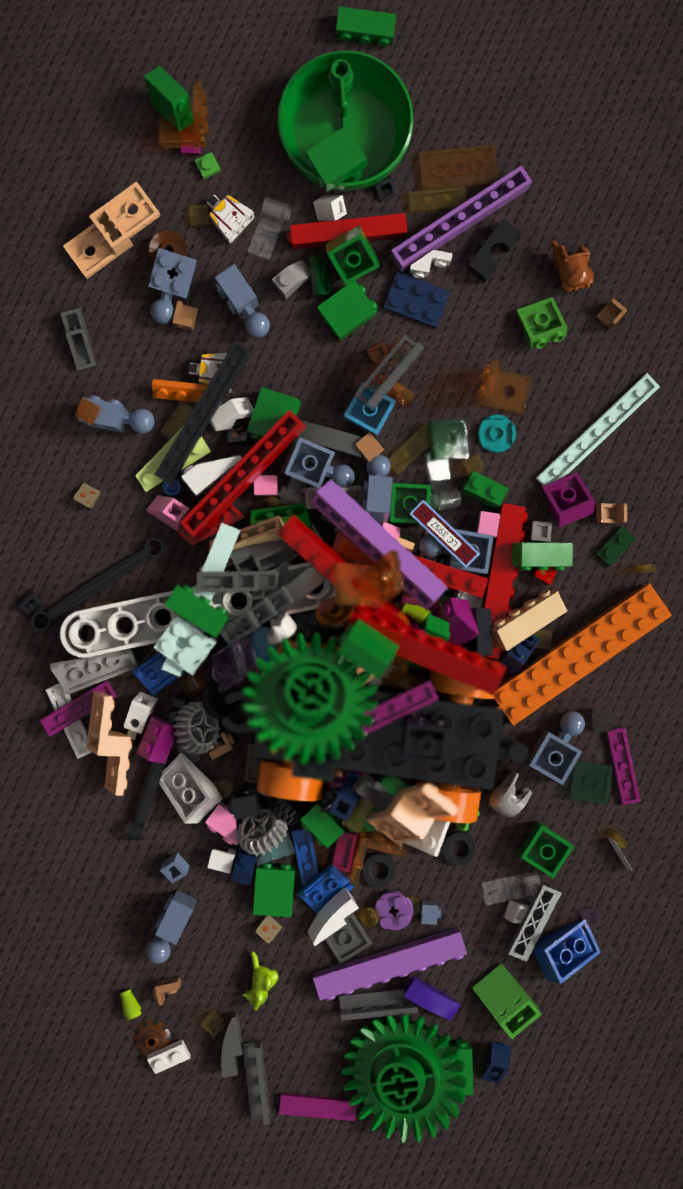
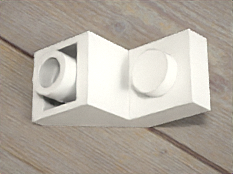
(422, 267)
(230, 411)

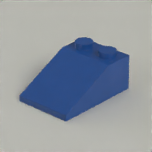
(566, 951)

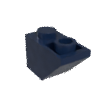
(519, 654)
(346, 798)
(244, 867)

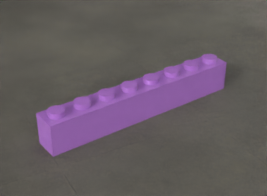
(461, 218)
(377, 542)
(389, 964)

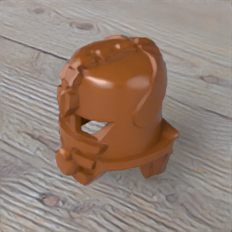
(573, 268)

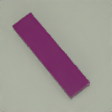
(401, 706)
(74, 710)
(623, 766)
(317, 1107)

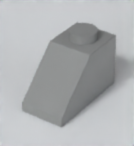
(291, 278)

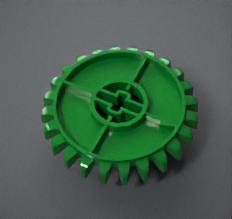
(316, 724)
(405, 1076)

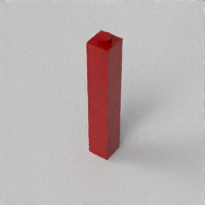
(321, 233)

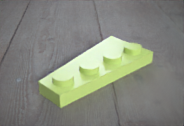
(146, 474)

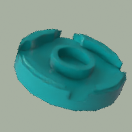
(496, 433)

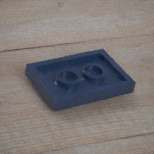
(416, 300)

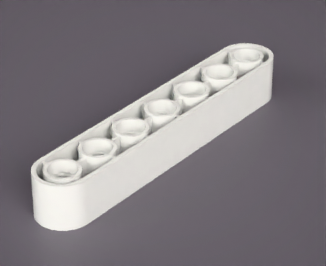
(145, 625)

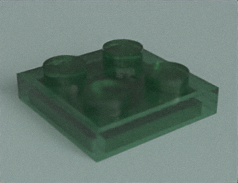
(448, 439)
(590, 782)

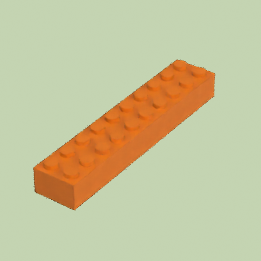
(581, 653)

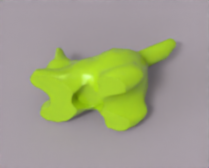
(262, 981)

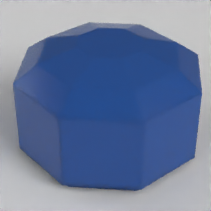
(173, 489)

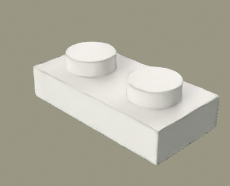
(168, 1056)

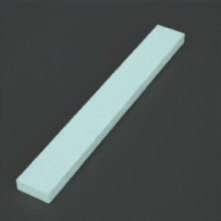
(599, 430)
(215, 561)

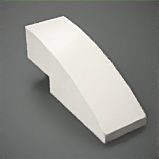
(332, 916)

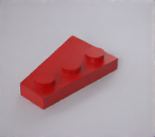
(228, 517)

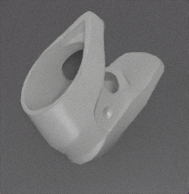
(504, 799)

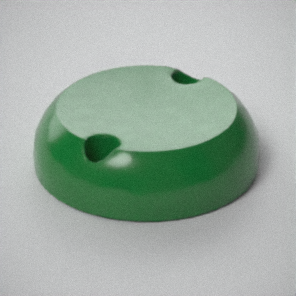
(365, 100)

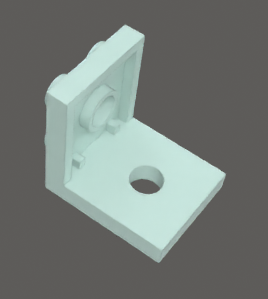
(197, 645)

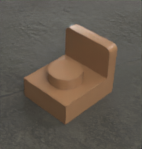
(222, 748)
(166, 986)

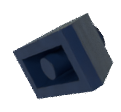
(496, 1062)

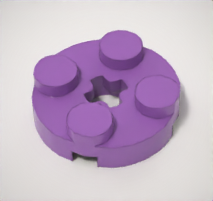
(400, 919)

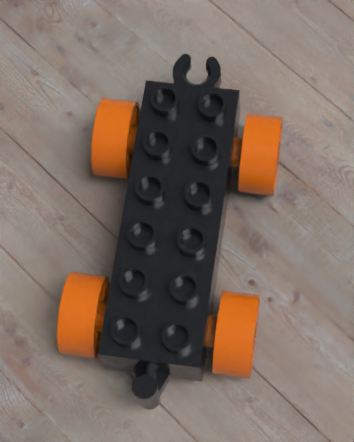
(469, 758)

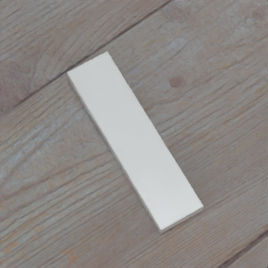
(76, 731)

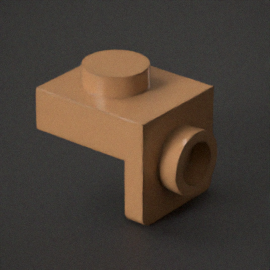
(611, 513)

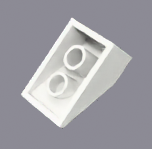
(207, 475)
(189, 790)

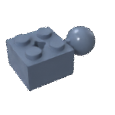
(242, 301)
(162, 309)
(115, 416)
(319, 467)
(378, 489)
(482, 543)
(572, 724)
(170, 926)

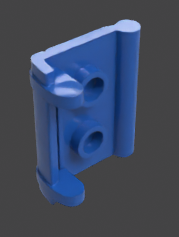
(152, 675)
(324, 887)

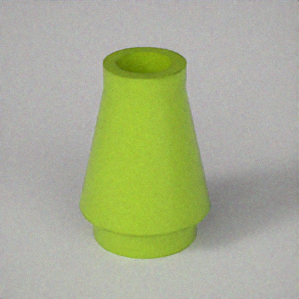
(415, 612)
(130, 1006)

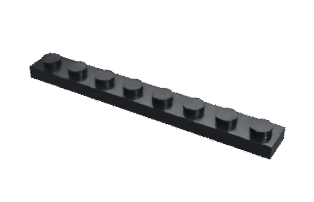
(203, 412)

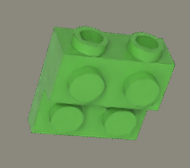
(542, 323)

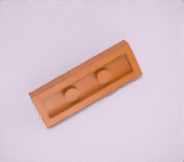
(177, 390)

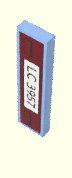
(444, 534)

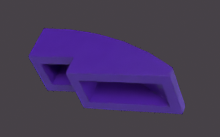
(431, 998)

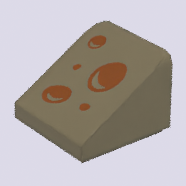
(87, 495)
(268, 929)

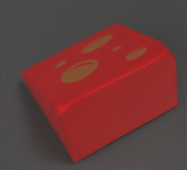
(545, 575)

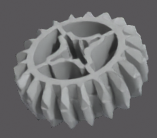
(196, 729)
(261, 832)

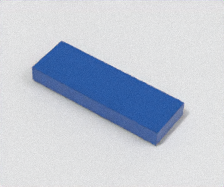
(305, 855)

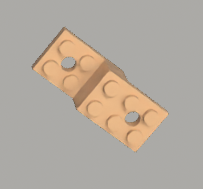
(112, 230)
(108, 743)
(412, 813)

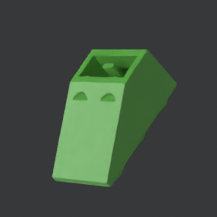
(506, 1001)

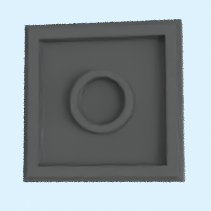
(348, 939)

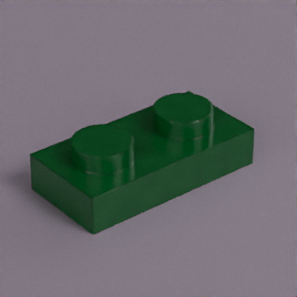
(320, 276)
(615, 546)

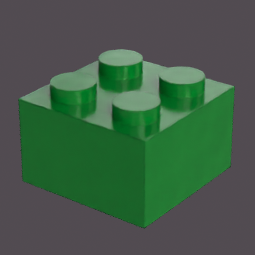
(352, 255)
(405, 499)
(324, 826)
(545, 849)

